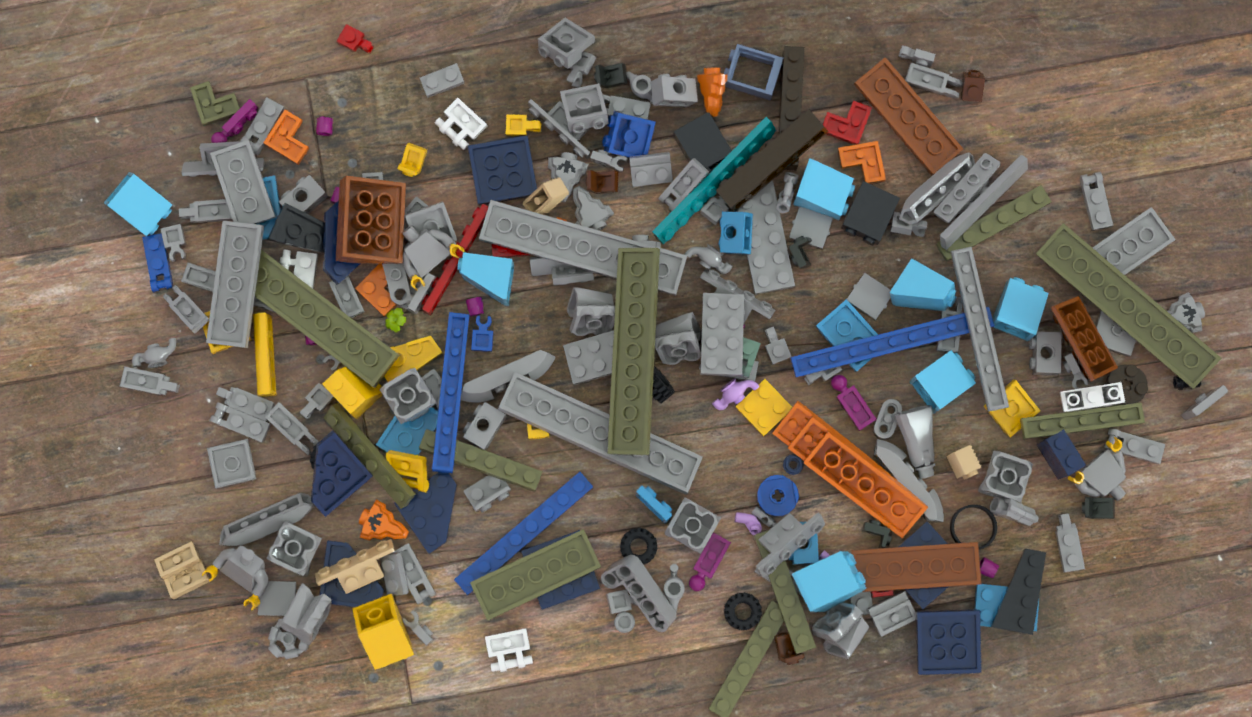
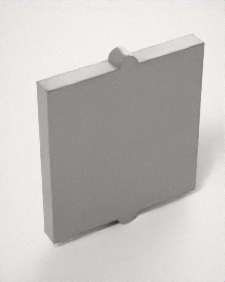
(812, 225)
(869, 296)
(276, 598)

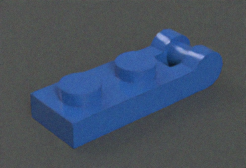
(157, 262)

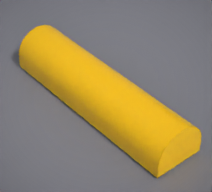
(264, 355)

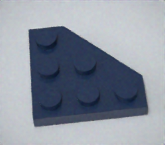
(334, 269)
(335, 474)
(431, 511)
(333, 589)

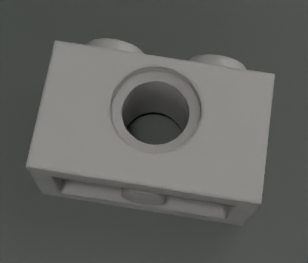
(674, 91)
(308, 186)
(1052, 343)
(483, 438)

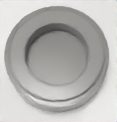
(624, 622)

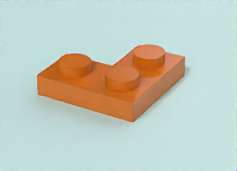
(281, 138)
(864, 155)
(374, 290)

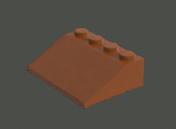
(370, 221)
(1083, 338)

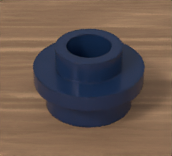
(799, 462)

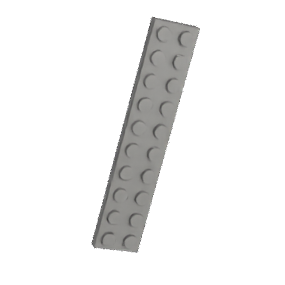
(570, 243)
(589, 430)

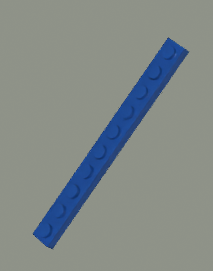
(881, 344)

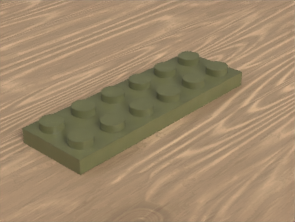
(535, 574)

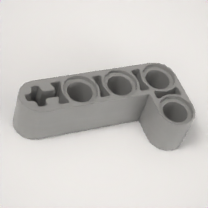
(642, 589)

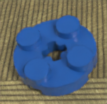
(767, 489)

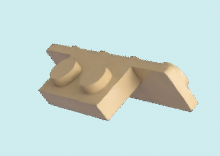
(358, 569)

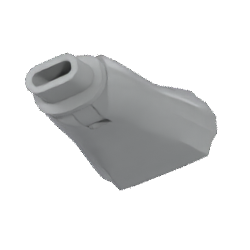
(917, 432)

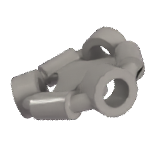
(783, 204)
(288, 640)

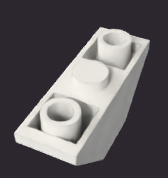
(1092, 397)

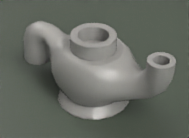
(640, 85)
(710, 258)
(154, 355)
(674, 587)

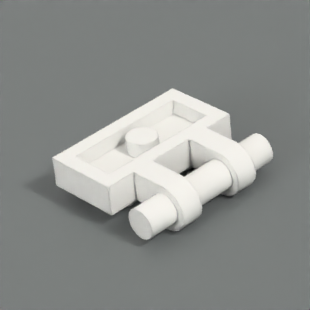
(464, 119)
(304, 264)
(508, 643)

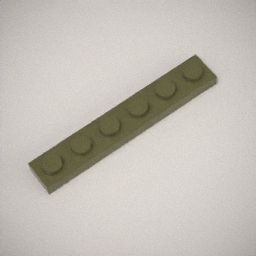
(999, 220)
(1082, 420)
(369, 456)
(488, 463)
(789, 603)
(748, 661)

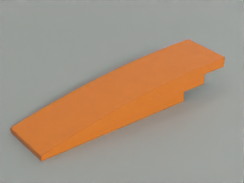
(849, 469)

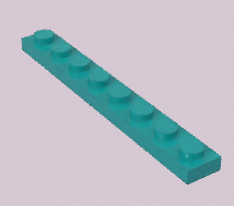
(707, 188)

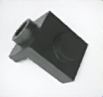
(611, 75)
(799, 256)
(1099, 508)
(874, 527)

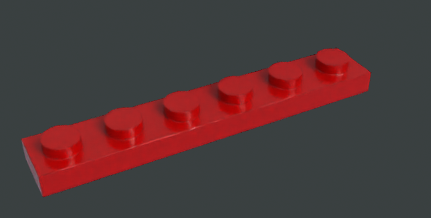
(451, 266)

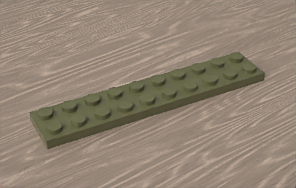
(1128, 306)
(323, 321)
(633, 351)

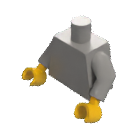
(425, 252)
(1103, 473)
(244, 569)

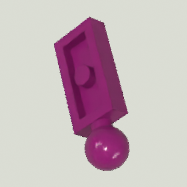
(236, 122)
(852, 403)
(708, 561)

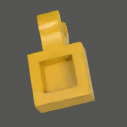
(518, 125)

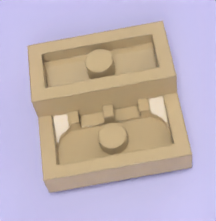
(182, 570)

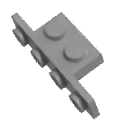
(556, 121)
(206, 166)
(968, 189)
(561, 273)
(730, 287)
(785, 539)

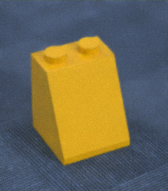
(352, 391)
(382, 631)

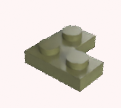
(210, 108)

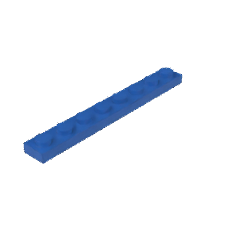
(450, 393)
(525, 531)

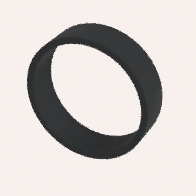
(990, 514)

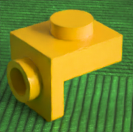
(412, 160)

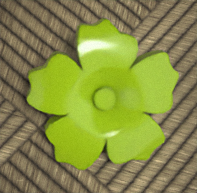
(395, 319)

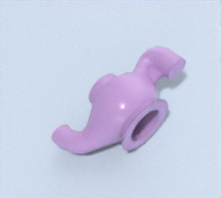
(733, 392)

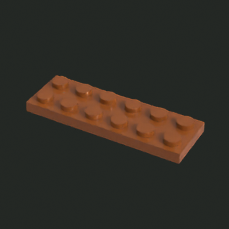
(908, 116)
(919, 566)

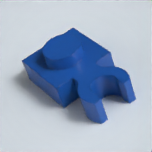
(483, 338)

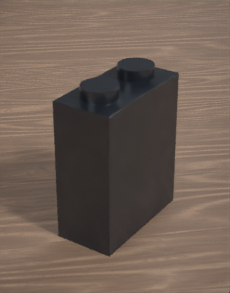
(702, 141)
(870, 213)

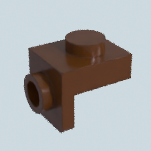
(973, 86)
(602, 181)
(786, 650)

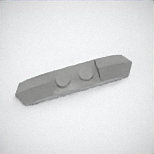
(935, 189)
(482, 387)
(892, 461)
(266, 520)

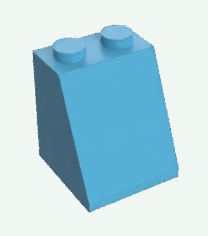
(824, 190)
(138, 204)
(488, 274)
(923, 289)
(1020, 309)
(943, 381)
(829, 581)

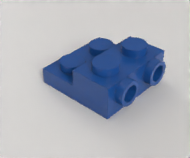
(628, 135)

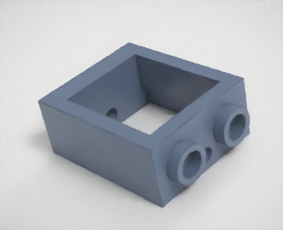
(756, 55)

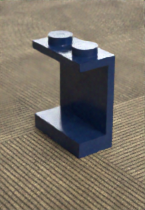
(1061, 455)

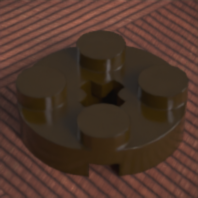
(1133, 375)

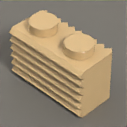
(546, 196)
(964, 462)

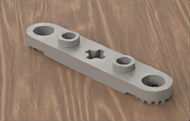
(396, 280)

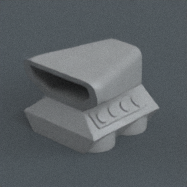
(591, 312)
(678, 339)
(408, 396)
(1006, 477)
(692, 525)
(294, 548)
(306, 614)
(841, 629)

